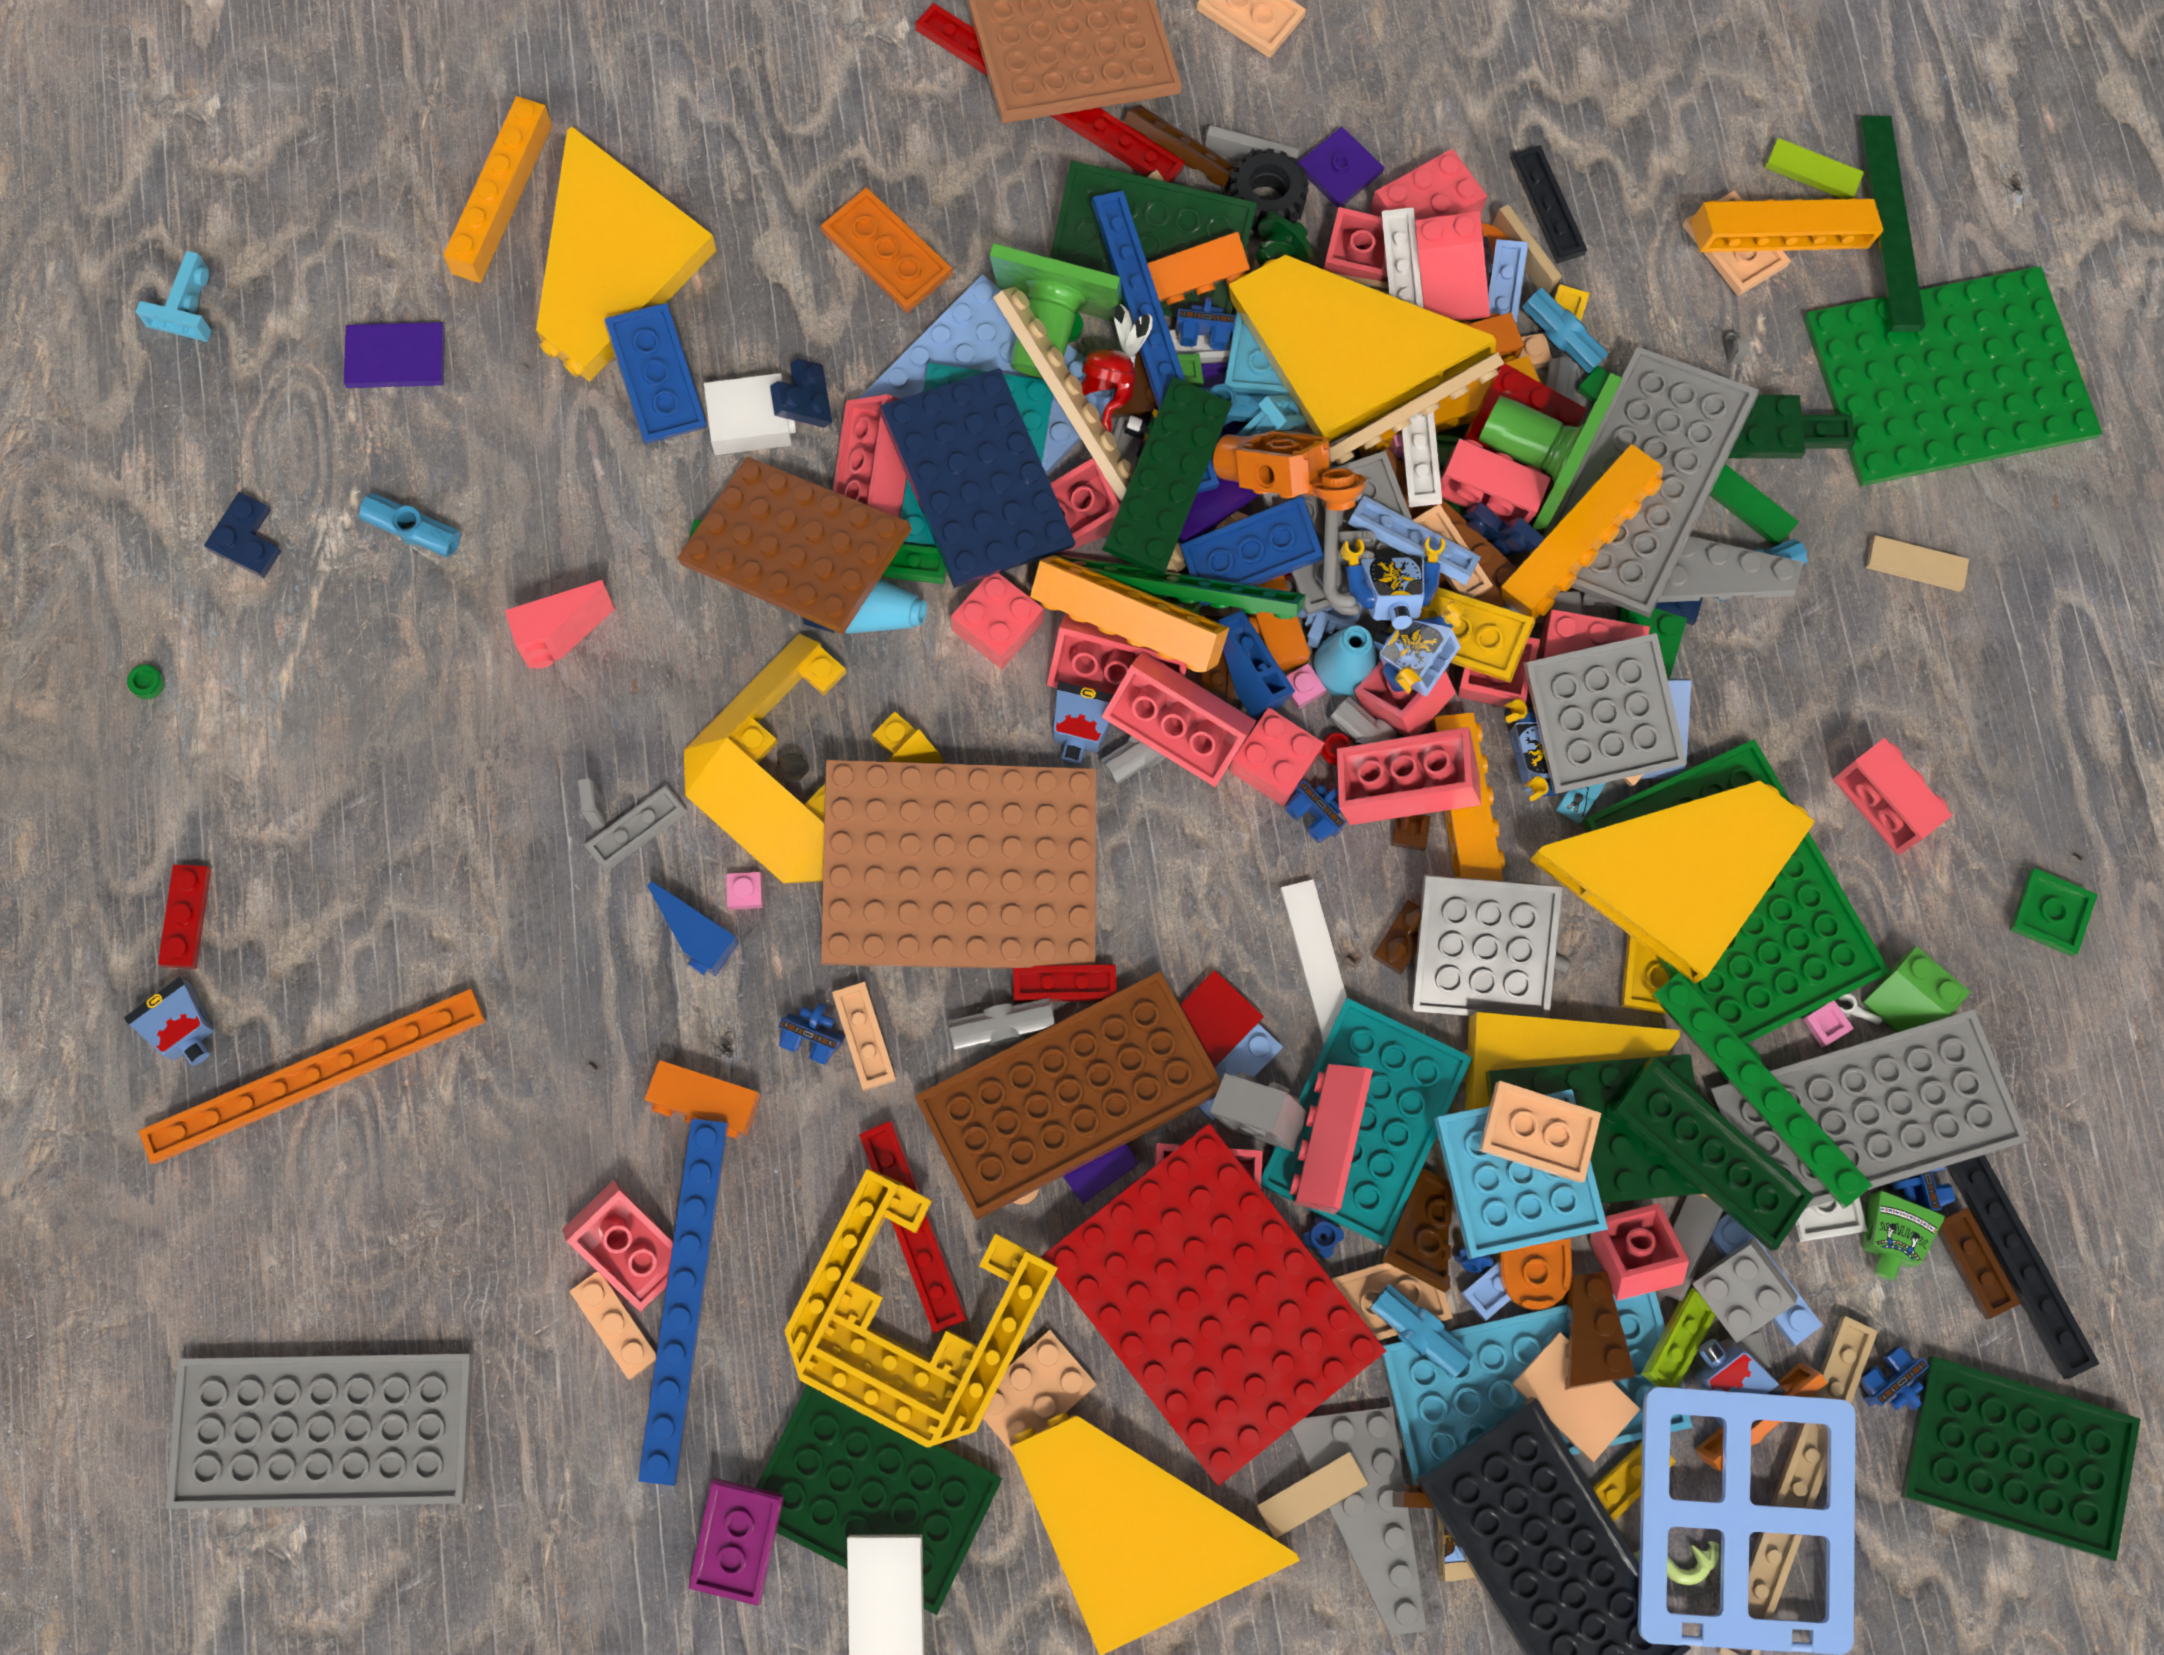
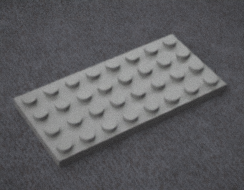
(1689, 427)
(1894, 1103)
(320, 1431)

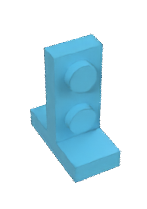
(182, 302)
(1277, 413)

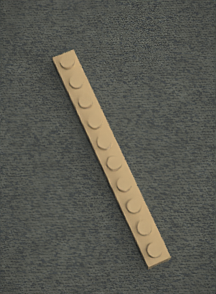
(1069, 395)
(1804, 1472)

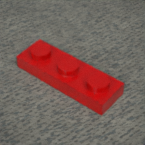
(184, 916)
(1064, 983)

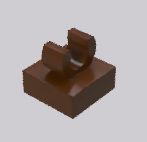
(1411, 832)

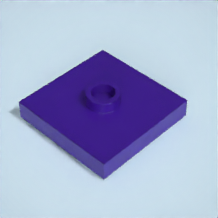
(1340, 167)
(1100, 1173)

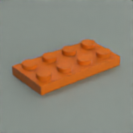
(886, 250)

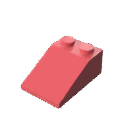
(1453, 266)
(1086, 503)
(557, 623)
(623, 1244)

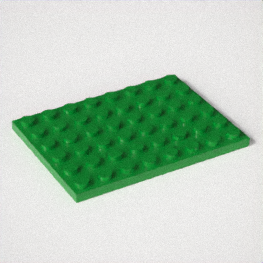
(1969, 389)
(1802, 936)

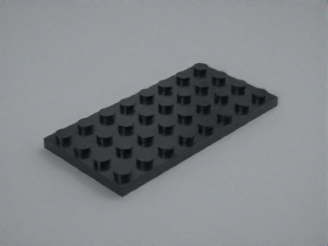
(1540, 1540)

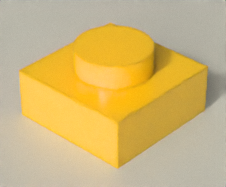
(1572, 299)

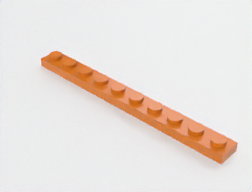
(311, 1076)

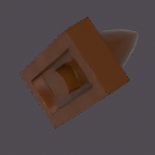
(1401, 939)

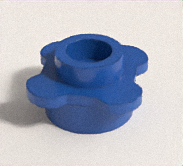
(1333, 1235)
(1473, 1265)

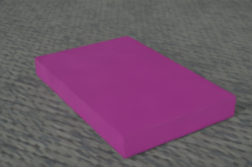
(736, 1541)

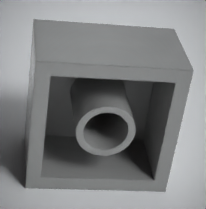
(1259, 1110)
(1745, 1290)

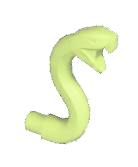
(1705, 1562)

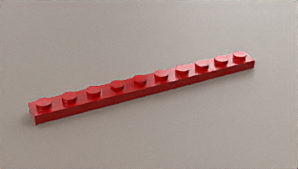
(1092, 124)

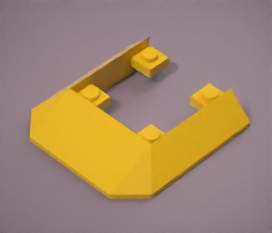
(747, 801)
(881, 1376)

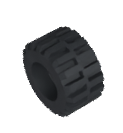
(1274, 172)

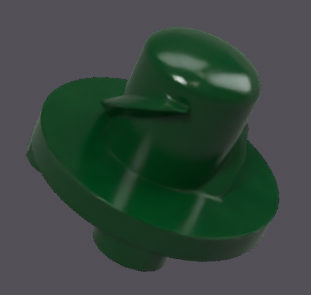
(1282, 238)

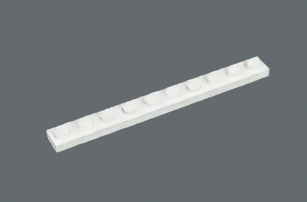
(1405, 284)

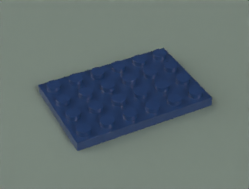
(976, 477)

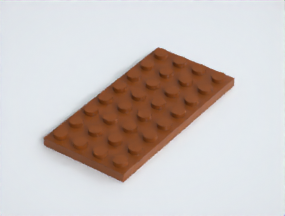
(1069, 1095)

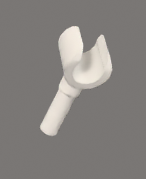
(1858, 1011)

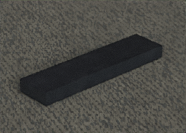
(1548, 204)

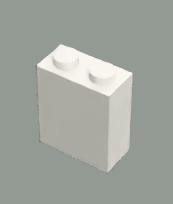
(744, 417)

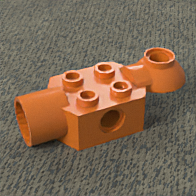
(1287, 466)

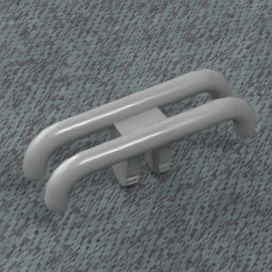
(1333, 560)

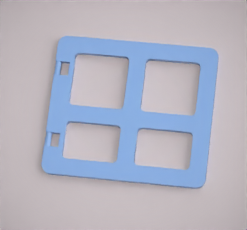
(1739, 1518)

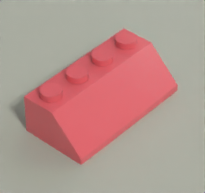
(867, 458)
(1096, 659)
(1178, 718)
(1408, 776)
(1332, 1137)

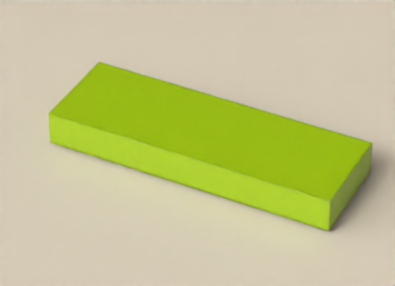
(1814, 169)
(1679, 1341)

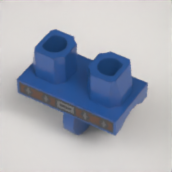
(1206, 322)
(1321, 805)
(797, 1028)
(1924, 1191)
(1905, 1370)

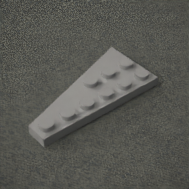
(1725, 571)
(1367, 1521)

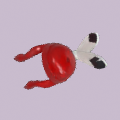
(1112, 368)

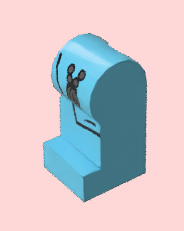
(1578, 802)

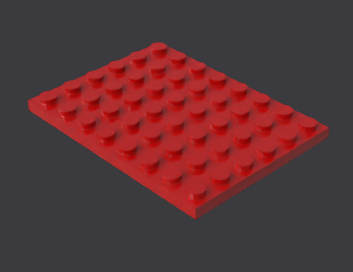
(1213, 1304)

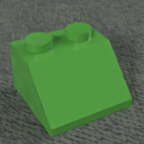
(1915, 993)

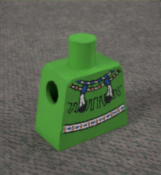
(1898, 1232)

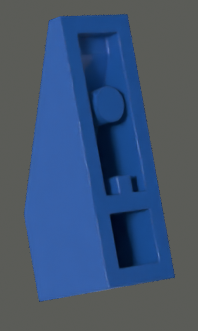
(1253, 669)
(700, 938)

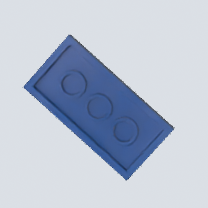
(655, 373)
(1257, 546)

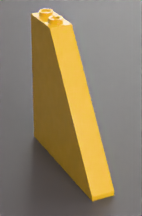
(609, 254)
(1349, 347)
(1684, 872)
(1525, 1042)
(1134, 1535)

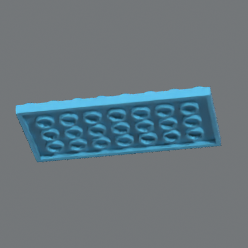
(1446, 1413)

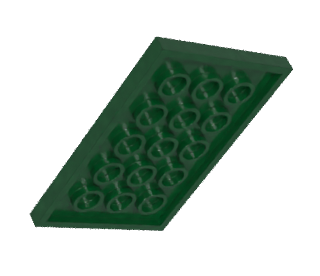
(1165, 218)
(1620, 1159)
(2021, 1458)
(863, 1478)

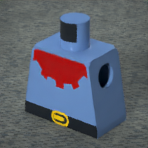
(1079, 720)
(174, 1022)
(1733, 1372)

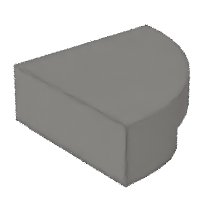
(1736, 346)

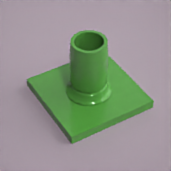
(1054, 295)
(1545, 442)

